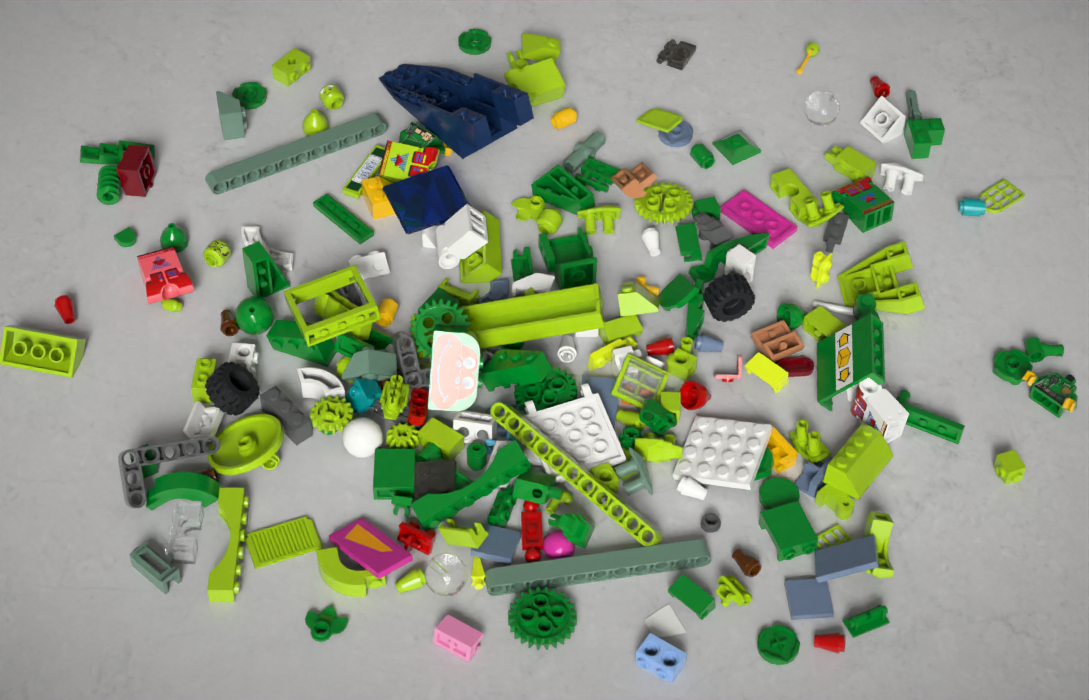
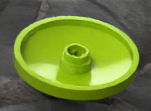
(246, 444)

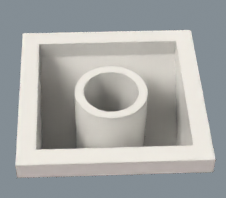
(884, 120)

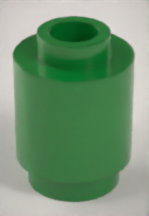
(702, 156)
(476, 456)

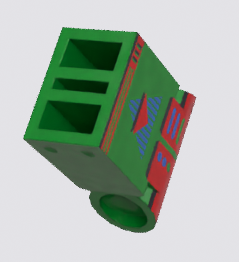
(864, 204)

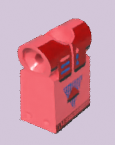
(163, 275)

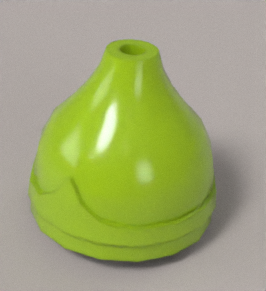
(314, 123)

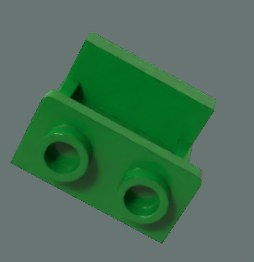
(564, 248)
(348, 345)
(394, 473)
(789, 530)

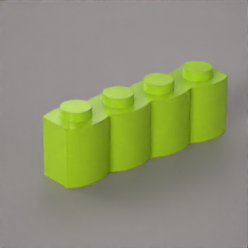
(334, 304)

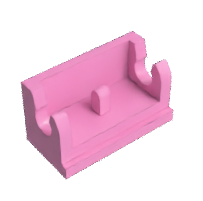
(457, 638)

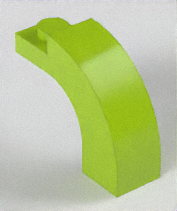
(880, 525)
(343, 579)

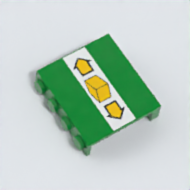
(850, 358)

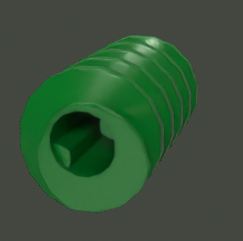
(108, 185)

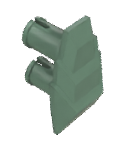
(636, 464)

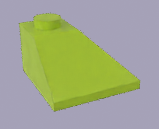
(539, 47)

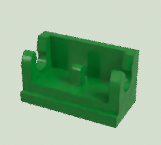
(688, 242)
(521, 264)
(692, 596)

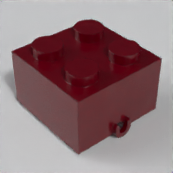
(136, 170)

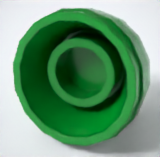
(175, 237)
(791, 314)

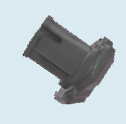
(712, 230)

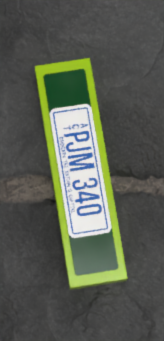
(368, 169)

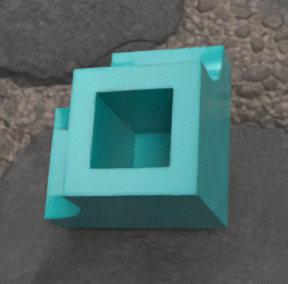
(363, 395)

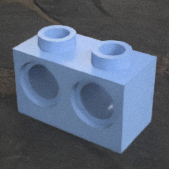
(663, 654)

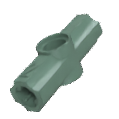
(583, 151)

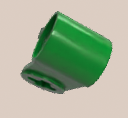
(656, 417)

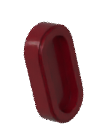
(797, 366)

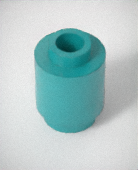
(972, 207)

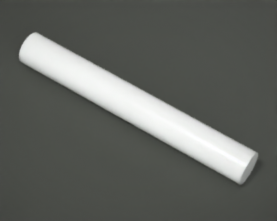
(834, 308)

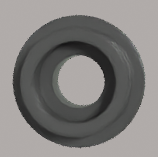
(708, 519)

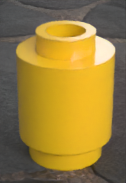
(563, 118)
(387, 311)

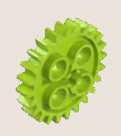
(675, 205)

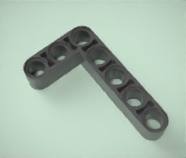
(413, 366)
(159, 457)

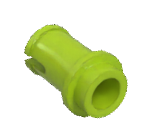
(686, 344)

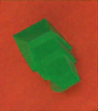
(574, 528)

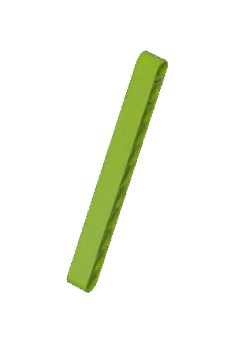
(584, 476)

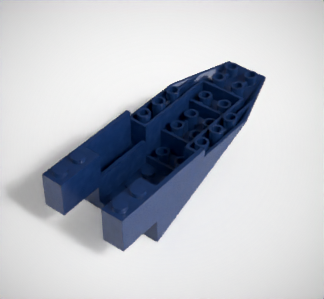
(457, 107)

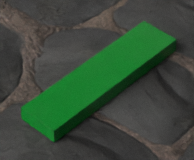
(343, 219)

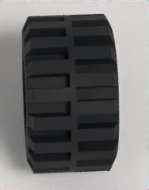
(729, 297)
(232, 388)

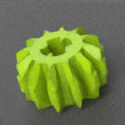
(402, 436)

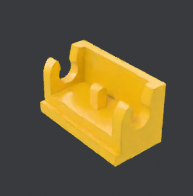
(783, 453)

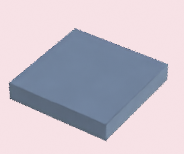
(498, 545)
(808, 599)

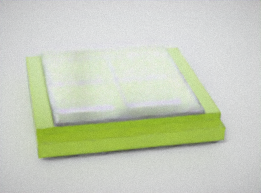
(639, 381)

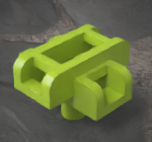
(732, 591)

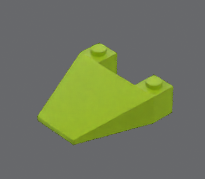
(879, 278)

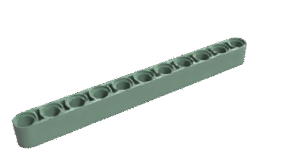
(295, 153)
(597, 567)

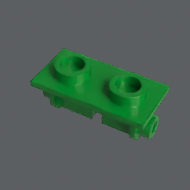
(505, 504)
(867, 621)

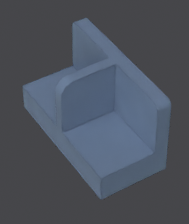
(812, 477)

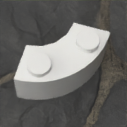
(319, 383)

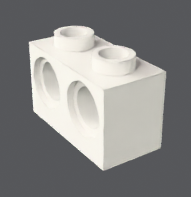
(245, 355)
(475, 425)

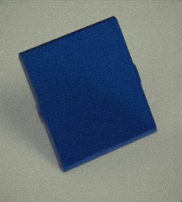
(426, 199)

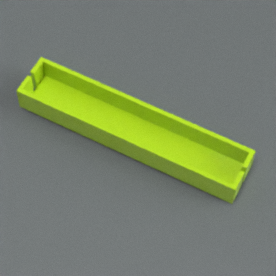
(531, 316)

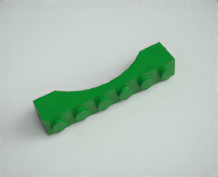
(436, 508)

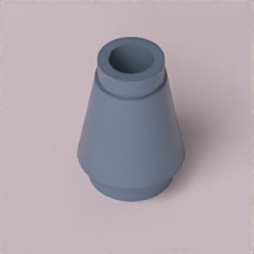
(706, 343)

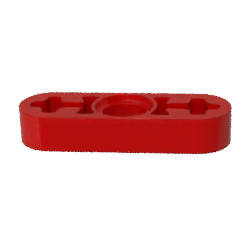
(418, 406)

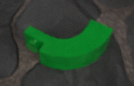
(183, 486)

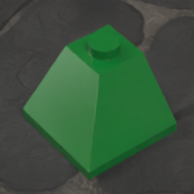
(736, 147)

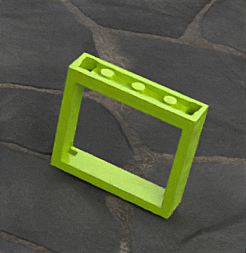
(337, 324)

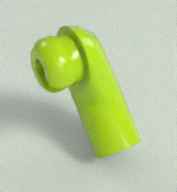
(171, 305)

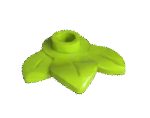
(529, 208)

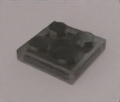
(435, 477)

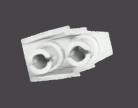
(895, 172)

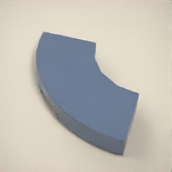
(498, 291)

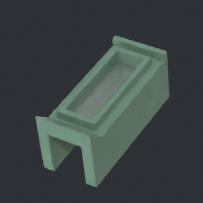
(154, 567)

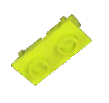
(821, 268)

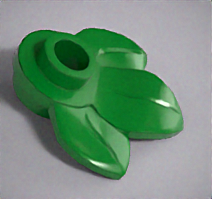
(325, 622)

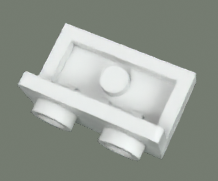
(370, 266)
(203, 421)

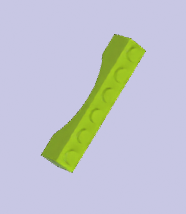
(223, 578)

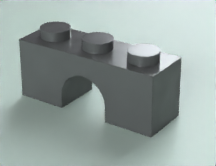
(294, 421)

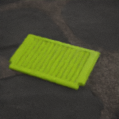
(282, 542)

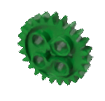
(437, 313)
(561, 390)
(542, 618)

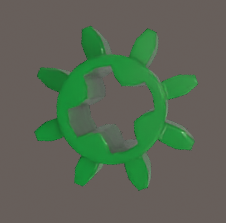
(628, 437)

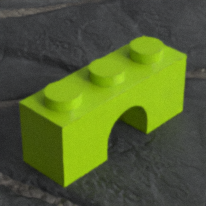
(788, 184)

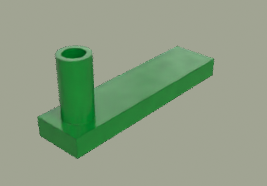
(930, 422)

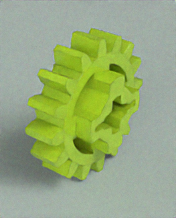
(331, 414)

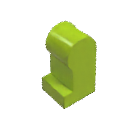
(836, 501)

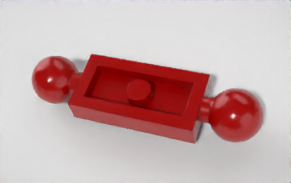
(531, 531)

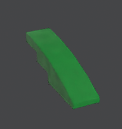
(108, 152)
(753, 243)
(695, 314)

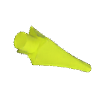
(477, 573)

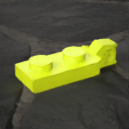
(603, 355)

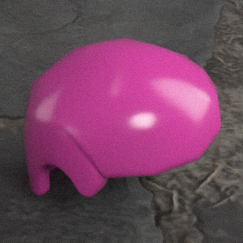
(556, 545)

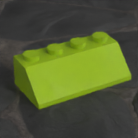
(485, 262)
(41, 350)
(859, 462)

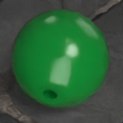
(254, 315)

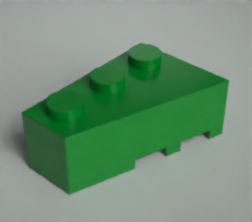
(563, 191)
(261, 272)
(287, 338)

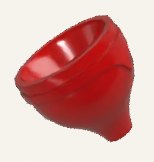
(694, 395)

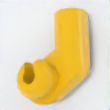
(652, 289)

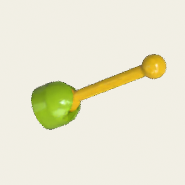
(810, 53)

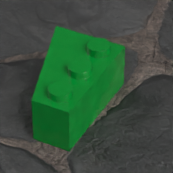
(515, 367)

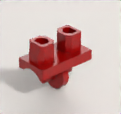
(415, 538)

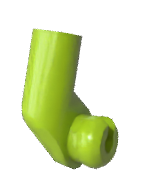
(554, 504)

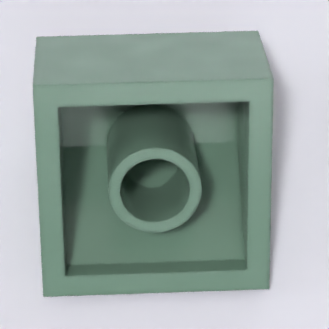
(231, 116)
(371, 365)

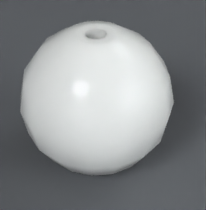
(362, 437)

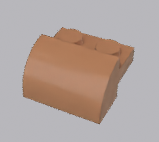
(634, 181)
(777, 341)

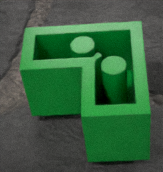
(922, 134)

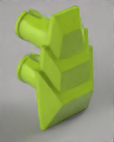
(600, 213)
(818, 216)
(394, 397)
(808, 445)
(658, 449)

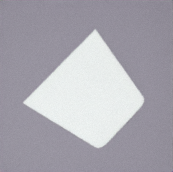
(664, 623)

